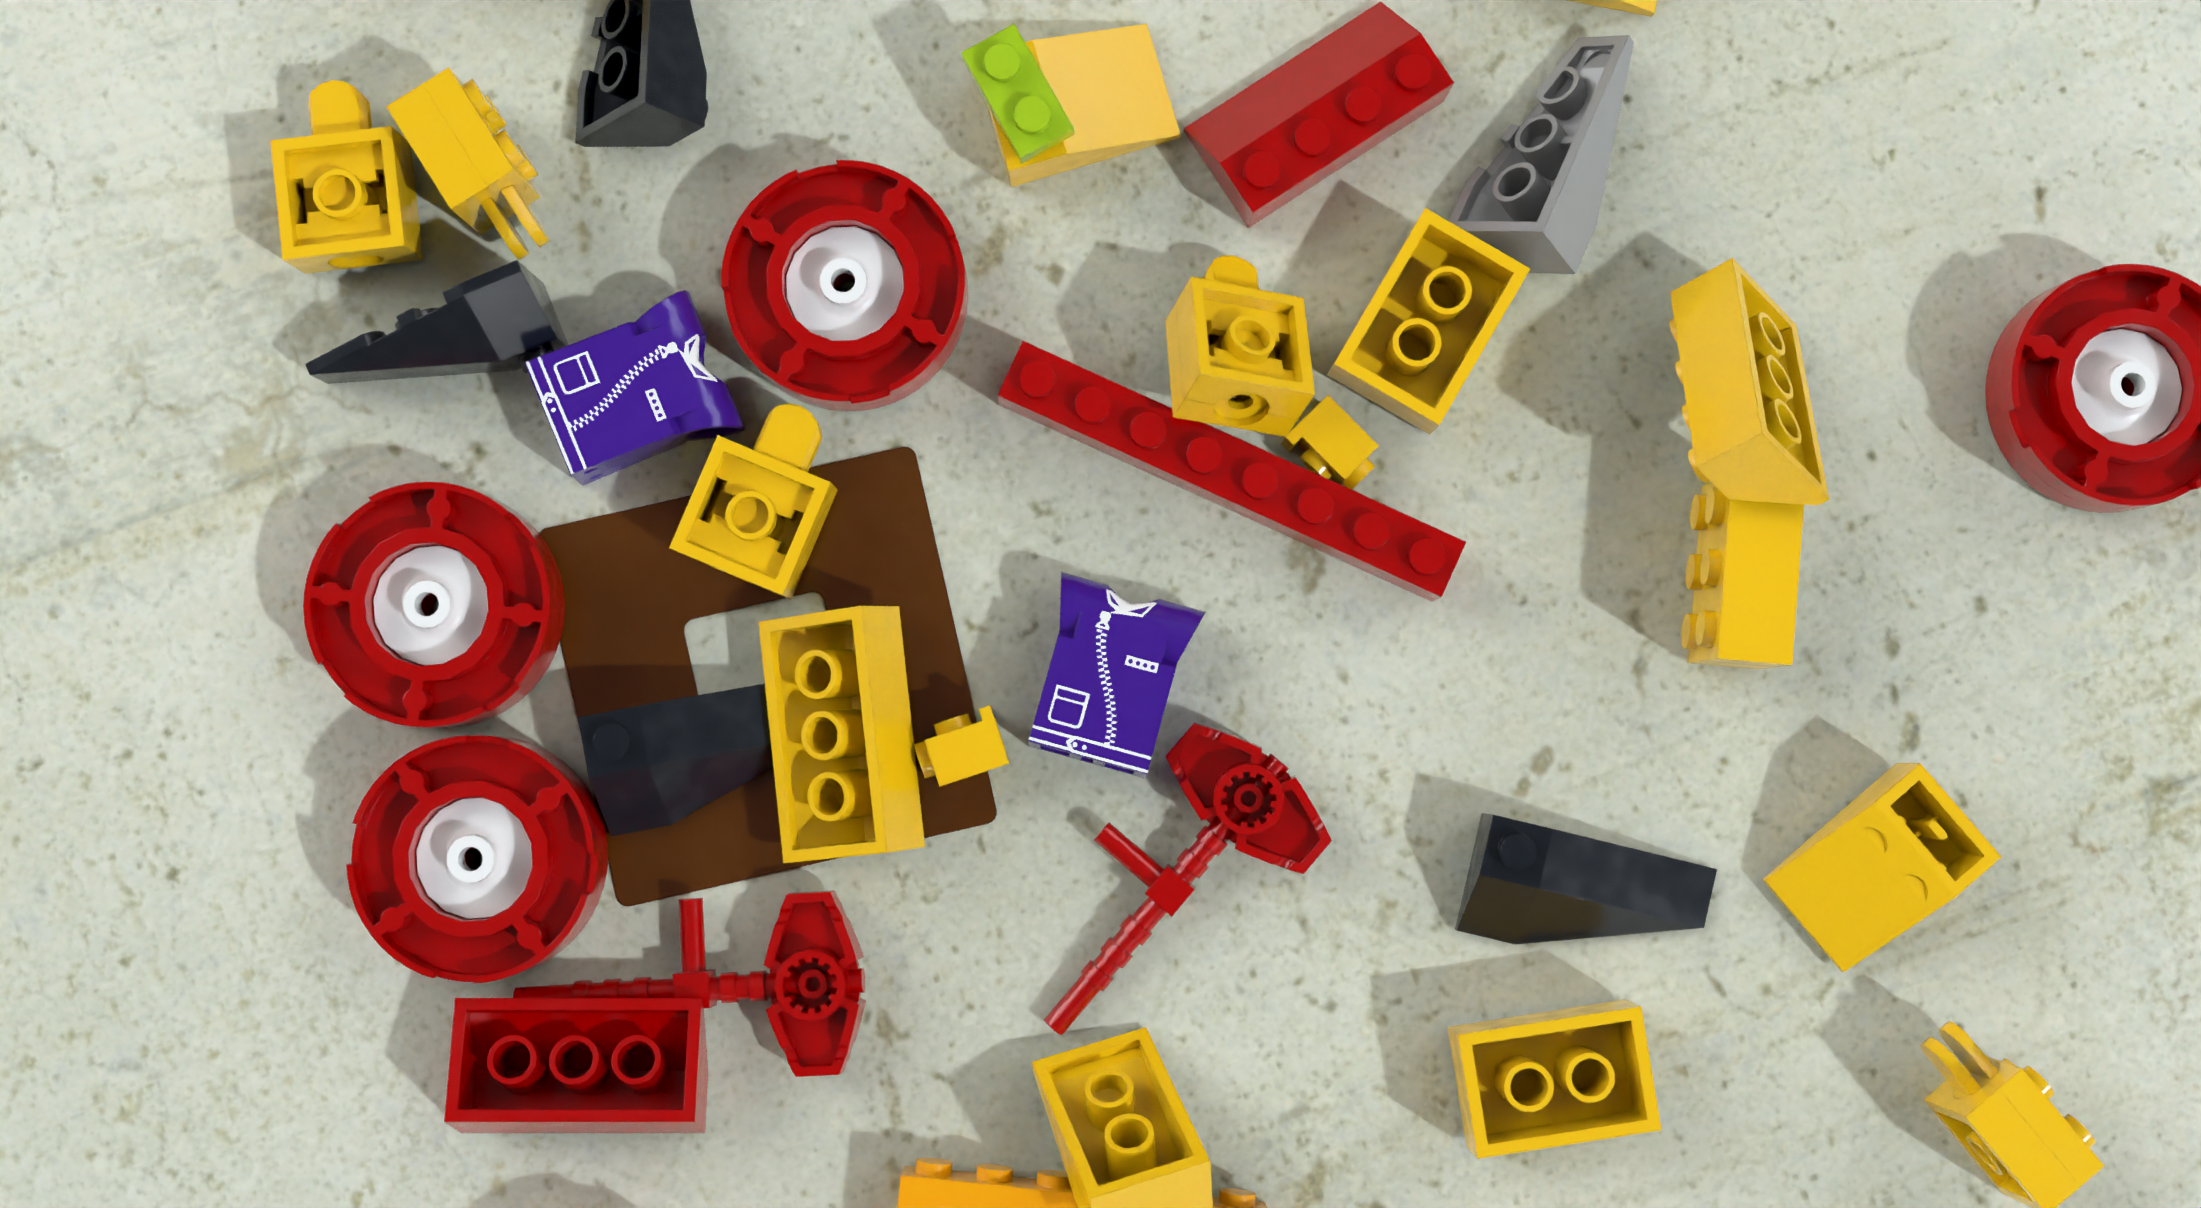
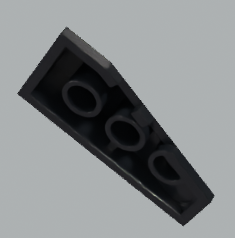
(645, 77)
(483, 328)
(674, 755)
(1563, 886)

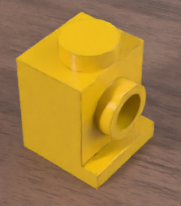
(1332, 444)
(962, 748)

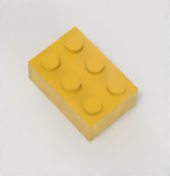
(1428, 321)
(1742, 581)
(1554, 1078)

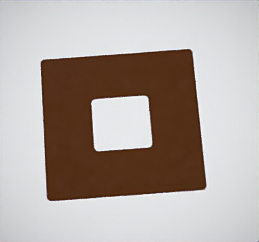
(630, 649)

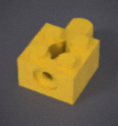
(468, 158)
(345, 188)
(1238, 351)
(760, 506)
(2009, 1123)

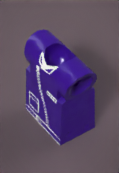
(633, 391)
(1110, 676)

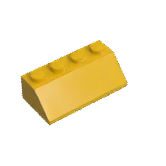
(1745, 391)
(841, 733)

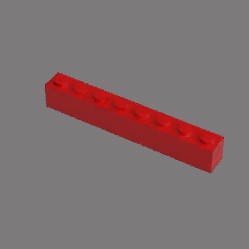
(1230, 472)

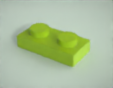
(1017, 93)

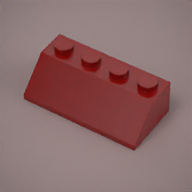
(1319, 111)
(577, 1065)

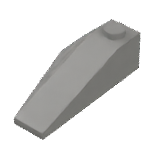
(1551, 175)

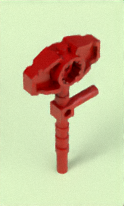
(1245, 801)
(810, 981)

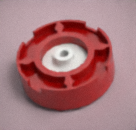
(838, 228)
(2103, 389)
(376, 595)
(419, 870)

